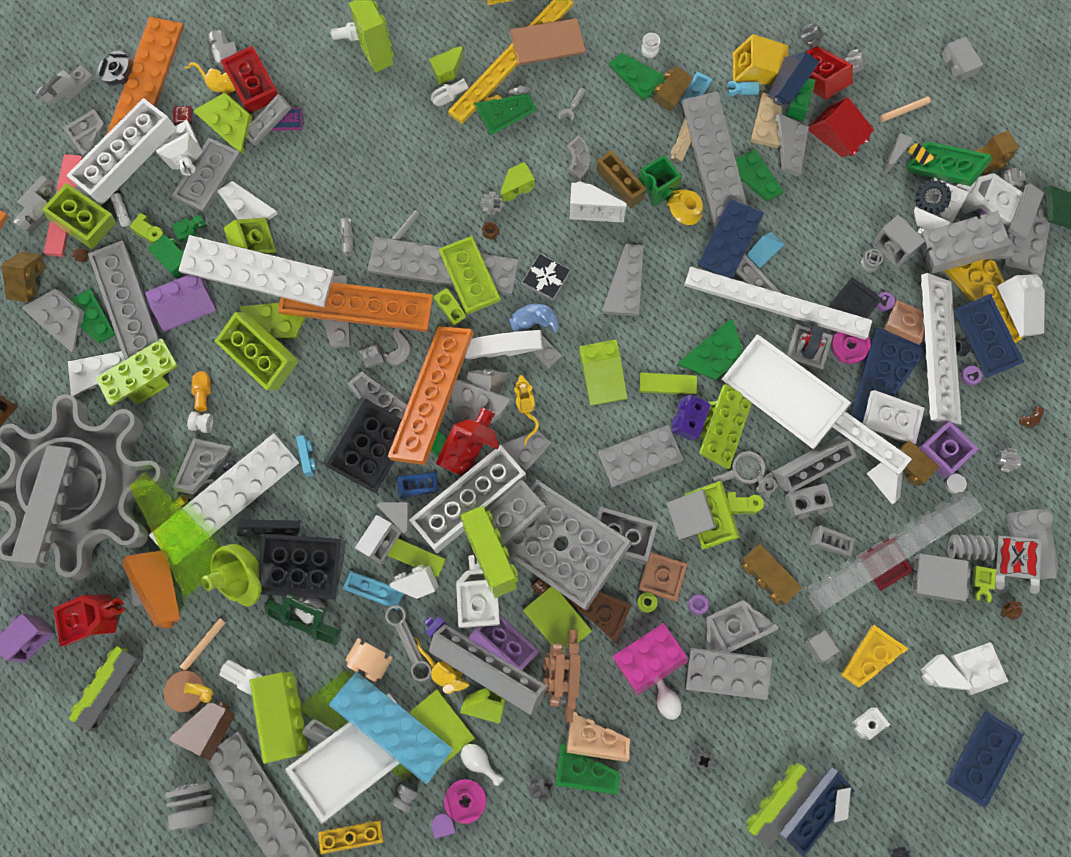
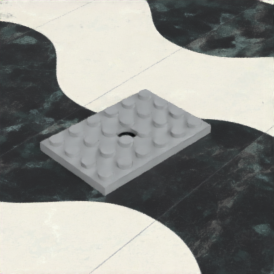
(587, 560)

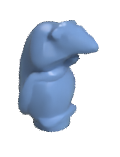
(534, 314)

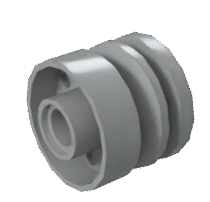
(189, 807)

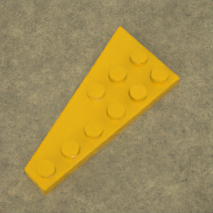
(980, 280)

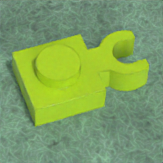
(985, 580)

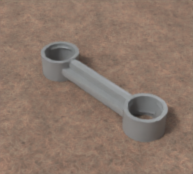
(408, 642)

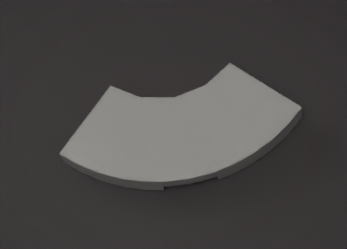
(580, 158)

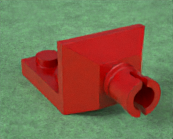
(466, 442)
(86, 617)

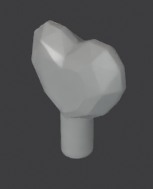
(520, 90)

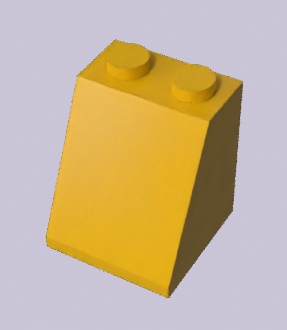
(758, 60)

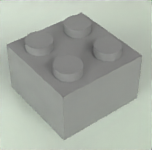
(898, 241)

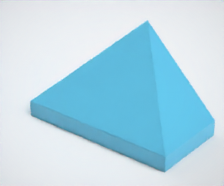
(765, 249)

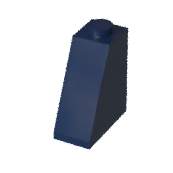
(792, 77)

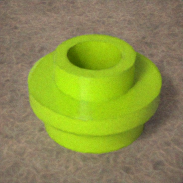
(642, 606)

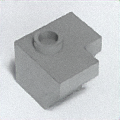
(488, 379)

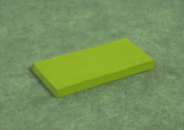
(469, 275)

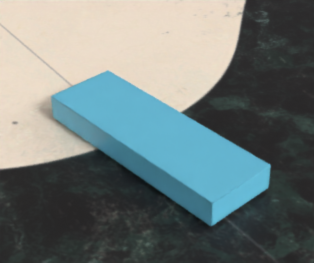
(373, 590)

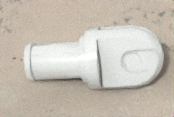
(345, 32)
(448, 92)

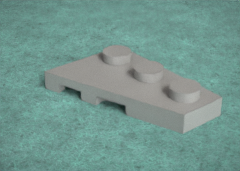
(793, 143)
(199, 464)

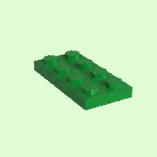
(951, 164)

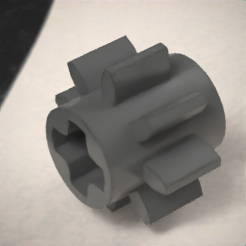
(812, 35)
(708, 763)
(541, 787)

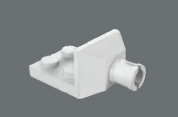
(181, 149)
(992, 195)
(927, 221)
(475, 599)

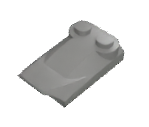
(1036, 525)

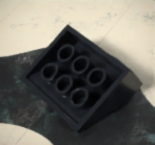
(364, 445)
(300, 566)

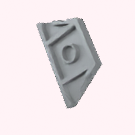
(58, 317)
(470, 398)
(736, 627)

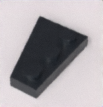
(259, 527)

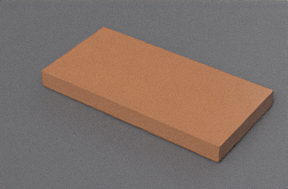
(547, 41)

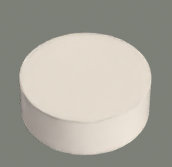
(955, 483)

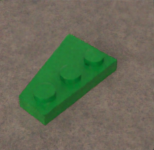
(636, 75)
(503, 112)
(758, 176)
(94, 320)
(585, 774)

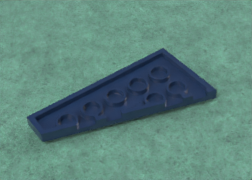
(885, 368)

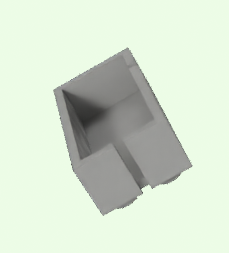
(965, 242)

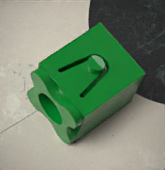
(660, 172)

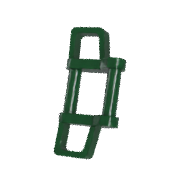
(318, 630)

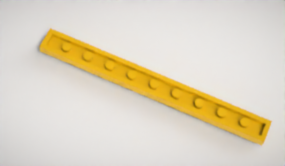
(502, 66)

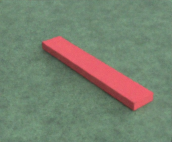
(57, 237)

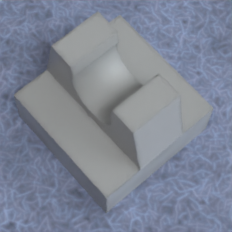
(371, 356)

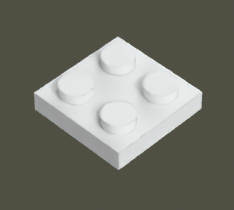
(980, 668)

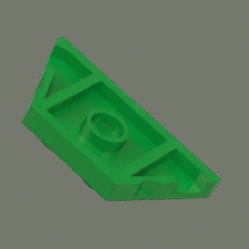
(715, 354)

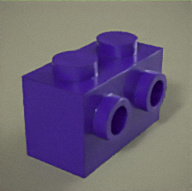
(690, 417)

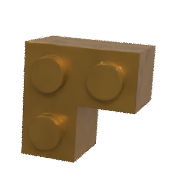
(1002, 149)
(20, 276)

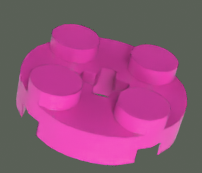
(848, 355)
(460, 812)

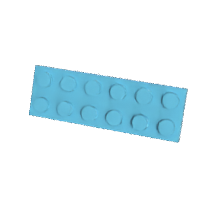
(391, 727)

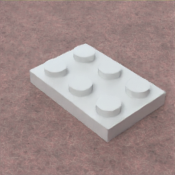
(893, 417)

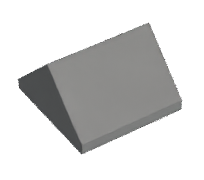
(399, 514)

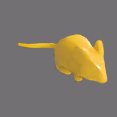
(215, 80)
(525, 402)
(444, 674)

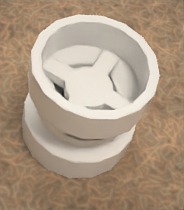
(650, 45)
(200, 422)

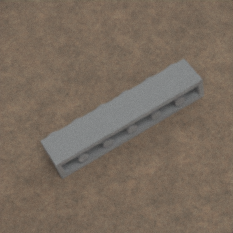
(44, 508)
(487, 669)

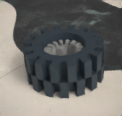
(939, 189)

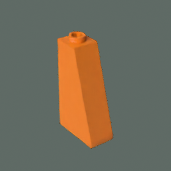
(154, 586)

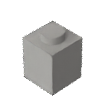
(822, 647)

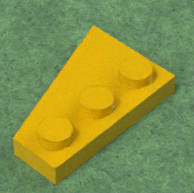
(872, 656)

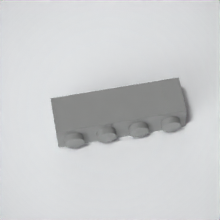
(814, 464)

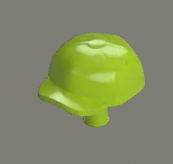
(234, 574)

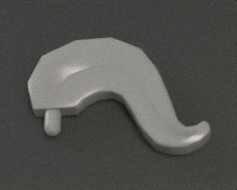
(403, 351)

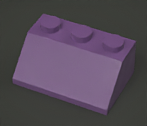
(180, 301)
(505, 643)

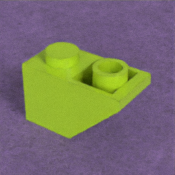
(446, 65)
(517, 181)
(484, 705)

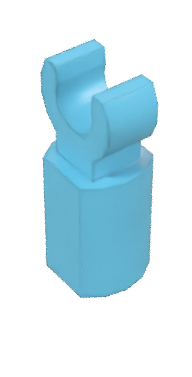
(743, 88)

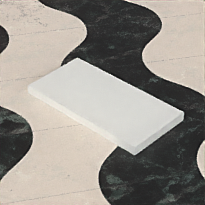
(786, 391)
(339, 770)

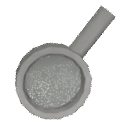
(744, 469)

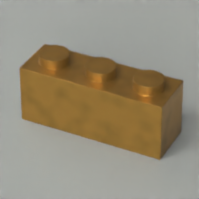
(621, 179)
(770, 575)

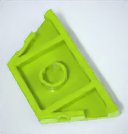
(227, 119)
(278, 325)

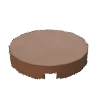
(175, 695)

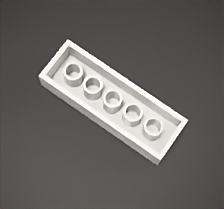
(121, 151)
(480, 486)

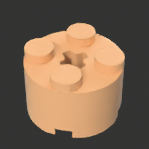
(368, 659)

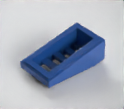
(415, 492)

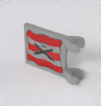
(1018, 559)

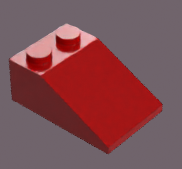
(830, 74)
(250, 79)

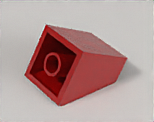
(842, 128)

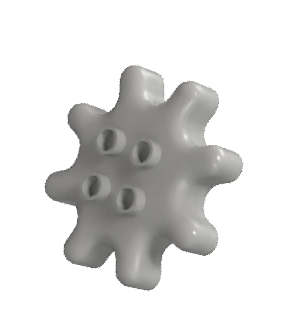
(99, 497)

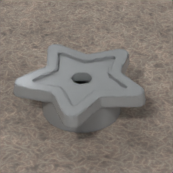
(767, 490)

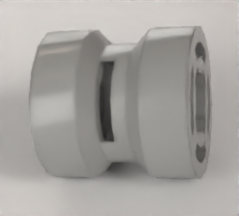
(871, 265)
(404, 798)

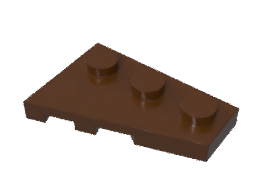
(606, 614)

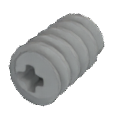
(971, 546)

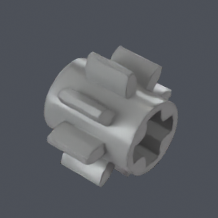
(857, 59)
(1014, 177)
(492, 203)
(1008, 460)

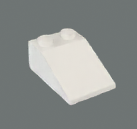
(594, 204)
(1025, 302)

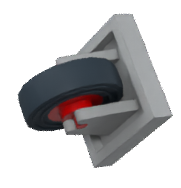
(809, 346)

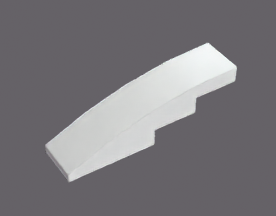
(505, 344)

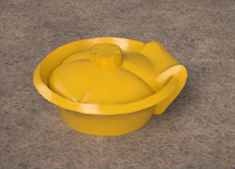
(686, 206)

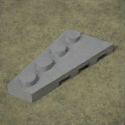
(626, 285)
(365, 386)

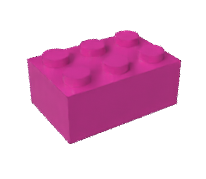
(650, 659)

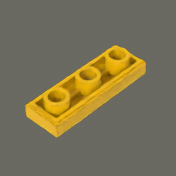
(363, 834)

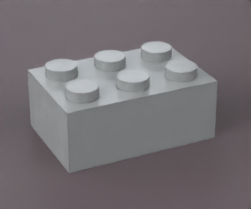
(635, 529)

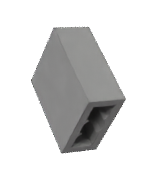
(940, 578)

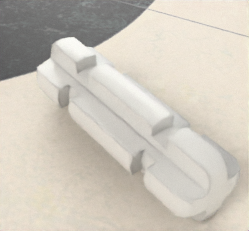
(120, 209)

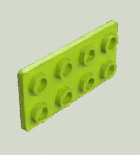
(138, 375)
(724, 426)

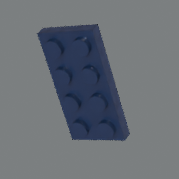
(730, 239)
(988, 336)
(984, 759)
(815, 813)

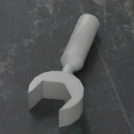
(569, 112)

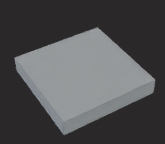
(691, 515)

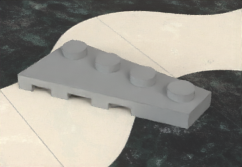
(338, 331)

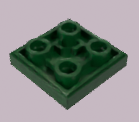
(1058, 206)

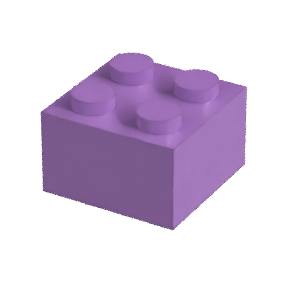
(948, 449)
(24, 638)

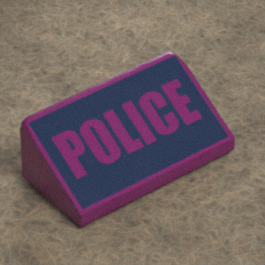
(291, 121)

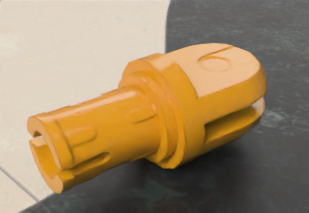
(201, 389)

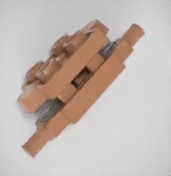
(563, 675)

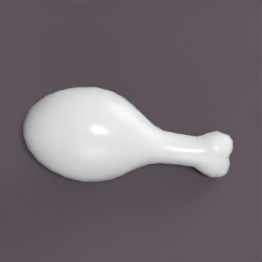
(668, 702)
(477, 761)

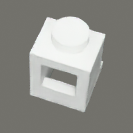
(861, 724)

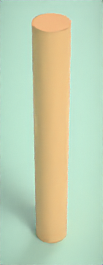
(905, 109)
(202, 644)

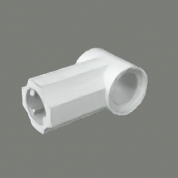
(238, 675)

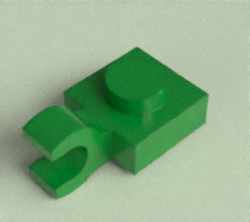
(187, 227)

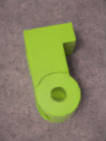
(142, 227)
(449, 306)
(744, 505)

